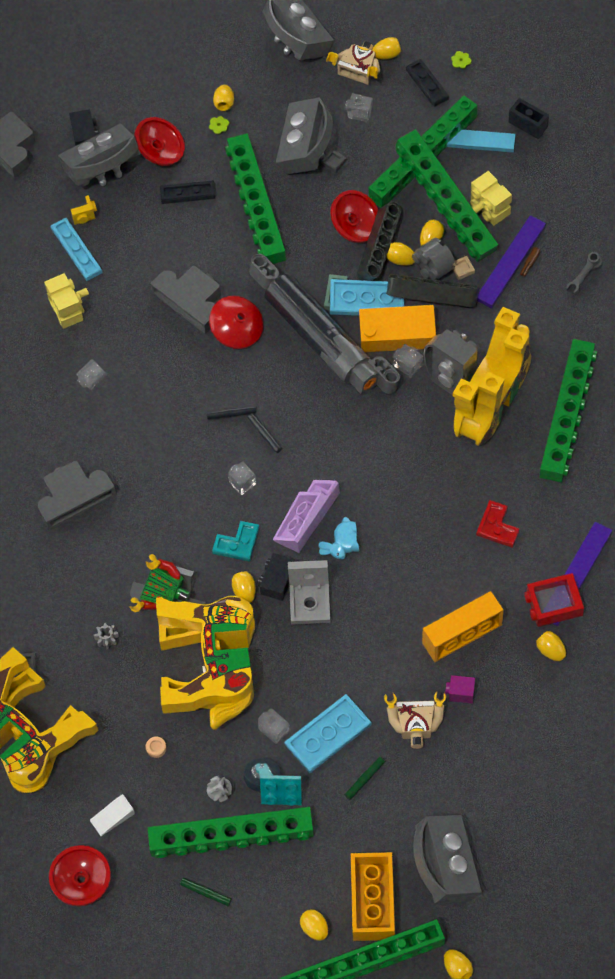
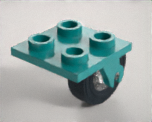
(265, 777)

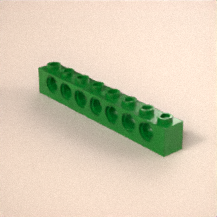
(436, 138)
(239, 146)
(456, 200)
(550, 468)
(220, 826)
(376, 955)

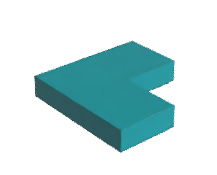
(238, 547)

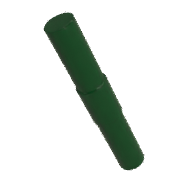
(364, 778)
(204, 891)

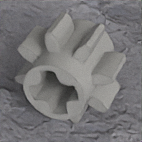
(106, 640)
(219, 789)

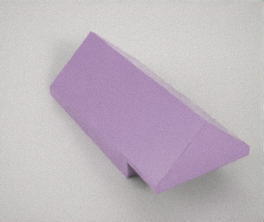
(306, 514)

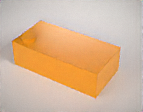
(394, 326)
(462, 626)
(372, 896)

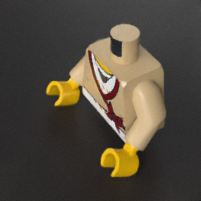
(356, 62)
(415, 718)

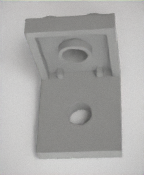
(309, 582)

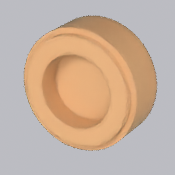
(156, 747)

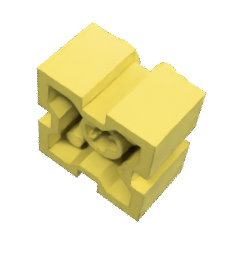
(490, 198)
(65, 300)

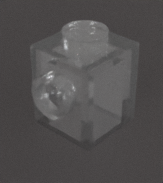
(359, 107)
(408, 360)
(90, 374)
(241, 477)
(273, 725)

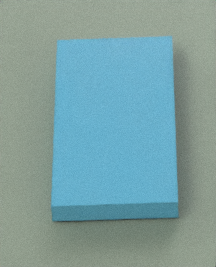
(352, 295)
(328, 733)

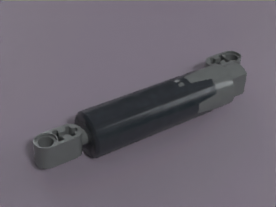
(322, 331)

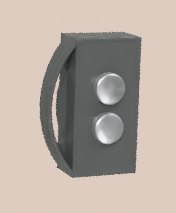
(297, 28)
(304, 136)
(100, 155)
(450, 359)
(445, 859)

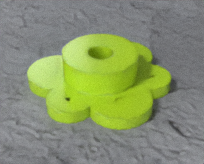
(460, 60)
(218, 124)

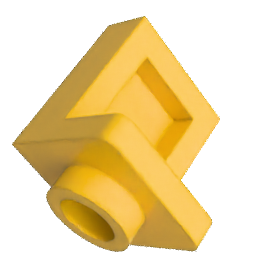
(84, 213)

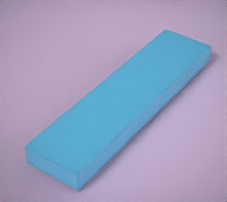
(483, 141)
(76, 249)

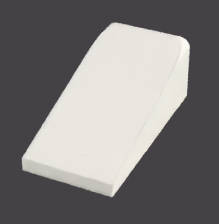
(112, 815)

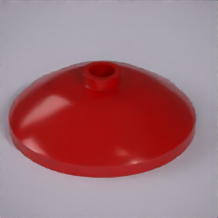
(159, 141)
(358, 209)
(229, 328)
(77, 863)

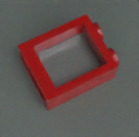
(554, 600)

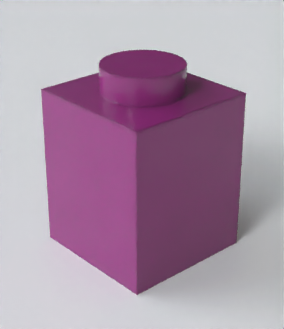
(460, 689)

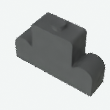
(14, 141)
(189, 296)
(73, 493)

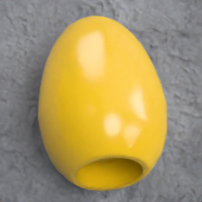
(387, 48)
(223, 98)
(431, 230)
(400, 254)
(244, 586)
(551, 646)
(314, 925)
(457, 965)

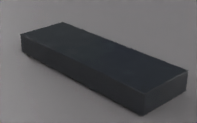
(427, 82)
(187, 192)

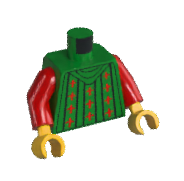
(162, 582)

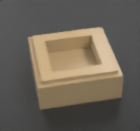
(463, 268)

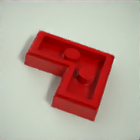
(493, 528)

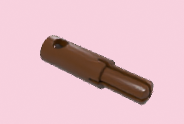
(530, 260)

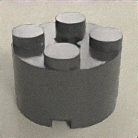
(434, 259)

